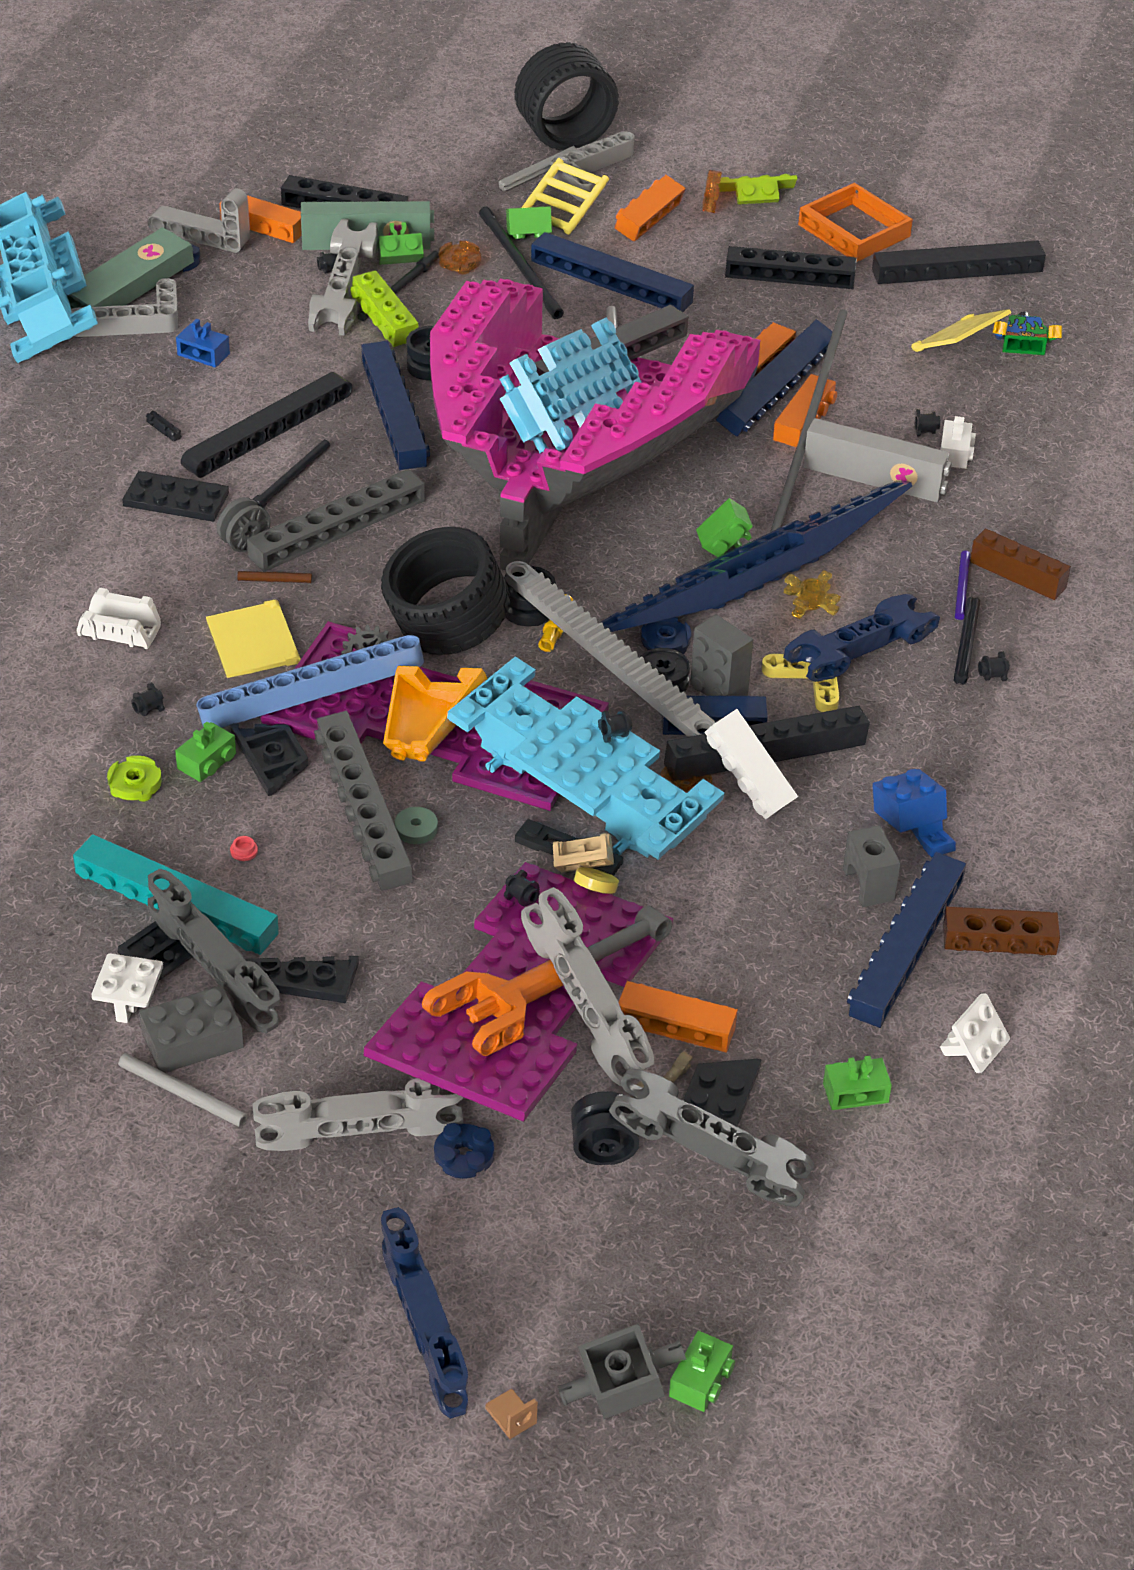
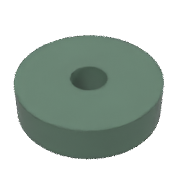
(420, 816)

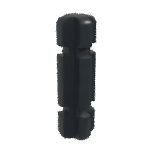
(163, 425)

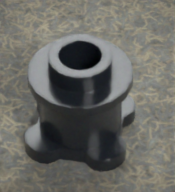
(326, 261)
(926, 422)
(994, 667)
(148, 700)
(614, 725)
(522, 889)

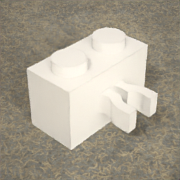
(958, 441)

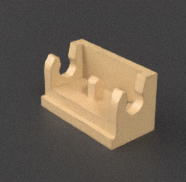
(583, 853)

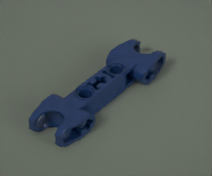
(833, 652)
(424, 1313)

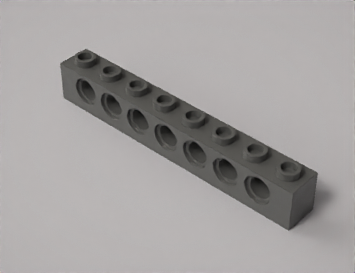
(335, 520)
(364, 801)

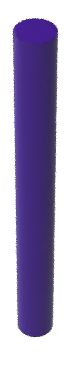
(962, 585)

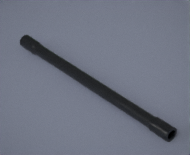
(491, 221)

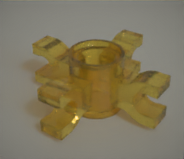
(811, 594)

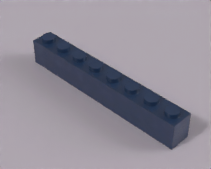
(611, 272)
(776, 379)
(395, 405)
(906, 940)

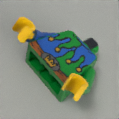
(1025, 334)

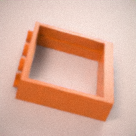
(813, 219)

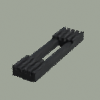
(535, 835)

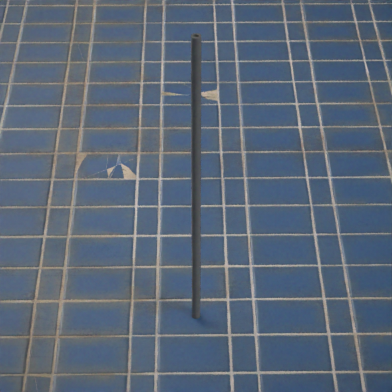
(811, 414)

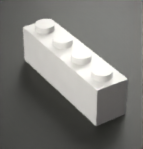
(750, 764)

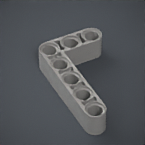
(594, 157)
(226, 234)
(138, 318)

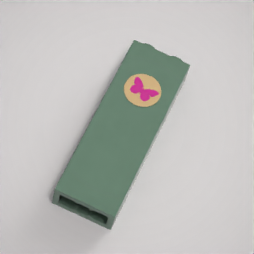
(321, 219)
(134, 271)

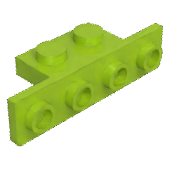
(757, 189)

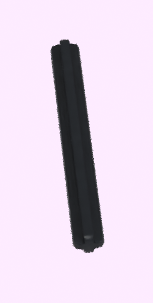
(967, 640)

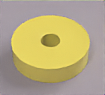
(596, 880)

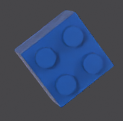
(909, 800)

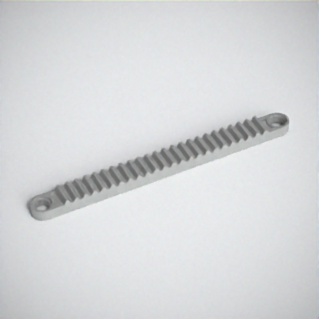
(608, 649)

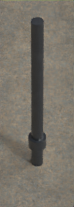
(421, 266)
(291, 474)

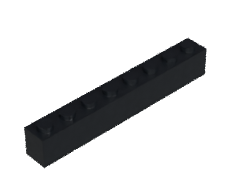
(958, 262)
(780, 738)

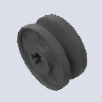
(240, 521)

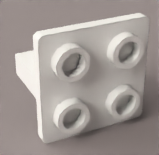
(127, 983)
(977, 1034)

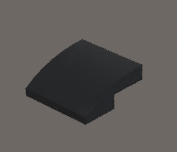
(155, 945)

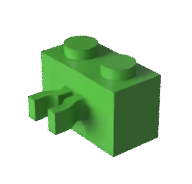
(528, 221)
(399, 248)
(725, 528)
(205, 751)
(857, 1083)
(699, 1376)

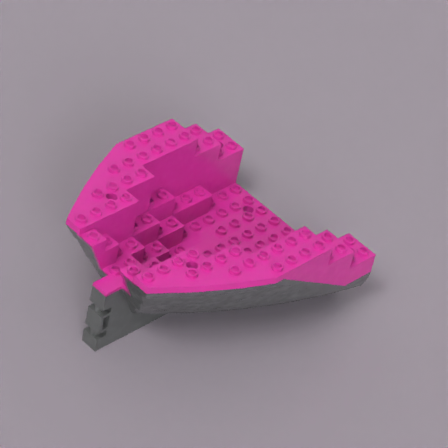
(503, 321)

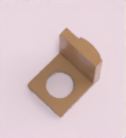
(512, 1413)

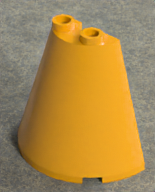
(420, 710)

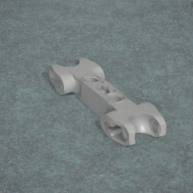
(336, 303)
(559, 940)
(302, 1119)

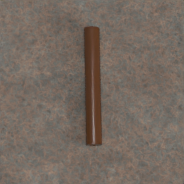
(274, 577)

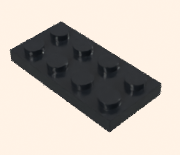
(175, 496)

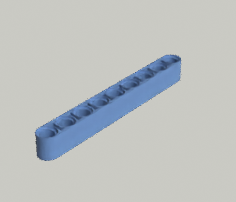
(310, 682)

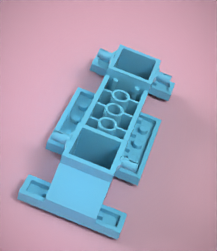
(39, 276)
(571, 386)
(572, 759)

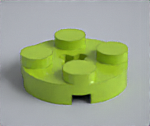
(140, 789)

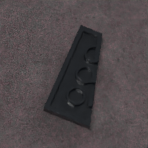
(311, 979)

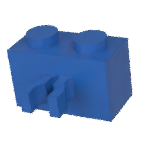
(202, 344)

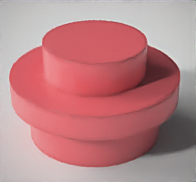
(243, 848)

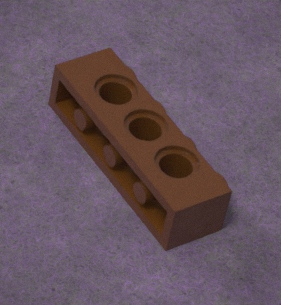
(1001, 930)

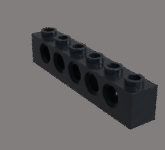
(303, 189)
(790, 267)

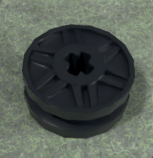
(670, 664)

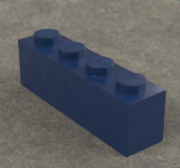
(717, 707)

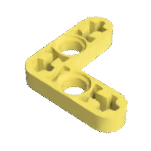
(820, 691)

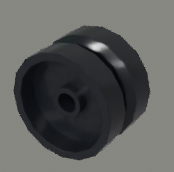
(419, 353)
(521, 610)
(597, 1134)

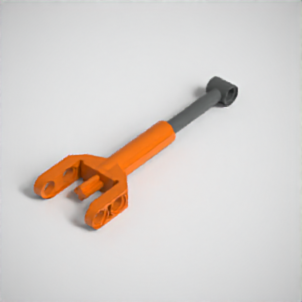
(509, 998)

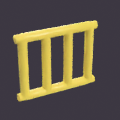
(578, 212)

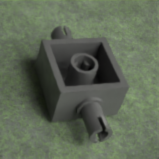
(621, 1371)

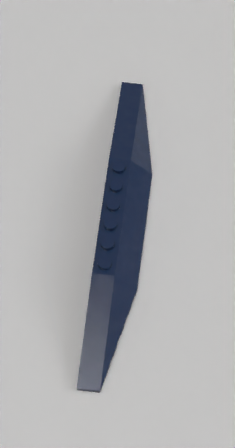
(757, 561)

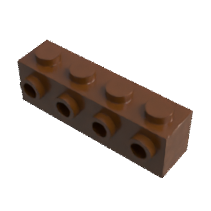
(1020, 564)

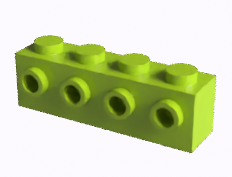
(383, 307)

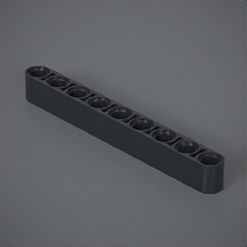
(266, 424)

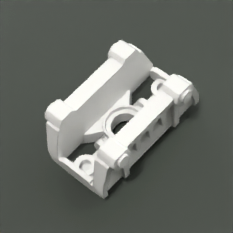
(120, 619)

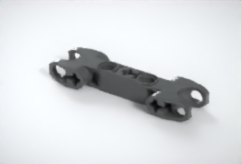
(213, 951)
(762, 1161)

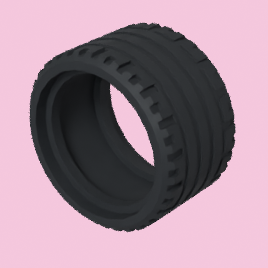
(545, 73)
(433, 559)

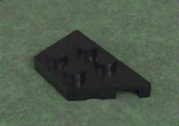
(271, 753)
(723, 1087)

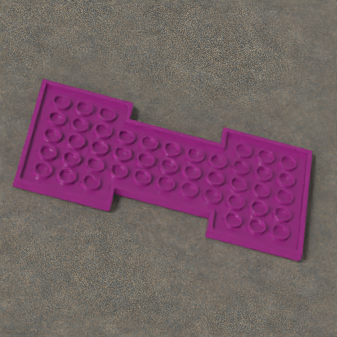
(369, 711)
(522, 1072)

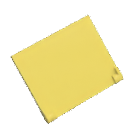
(965, 327)
(253, 639)

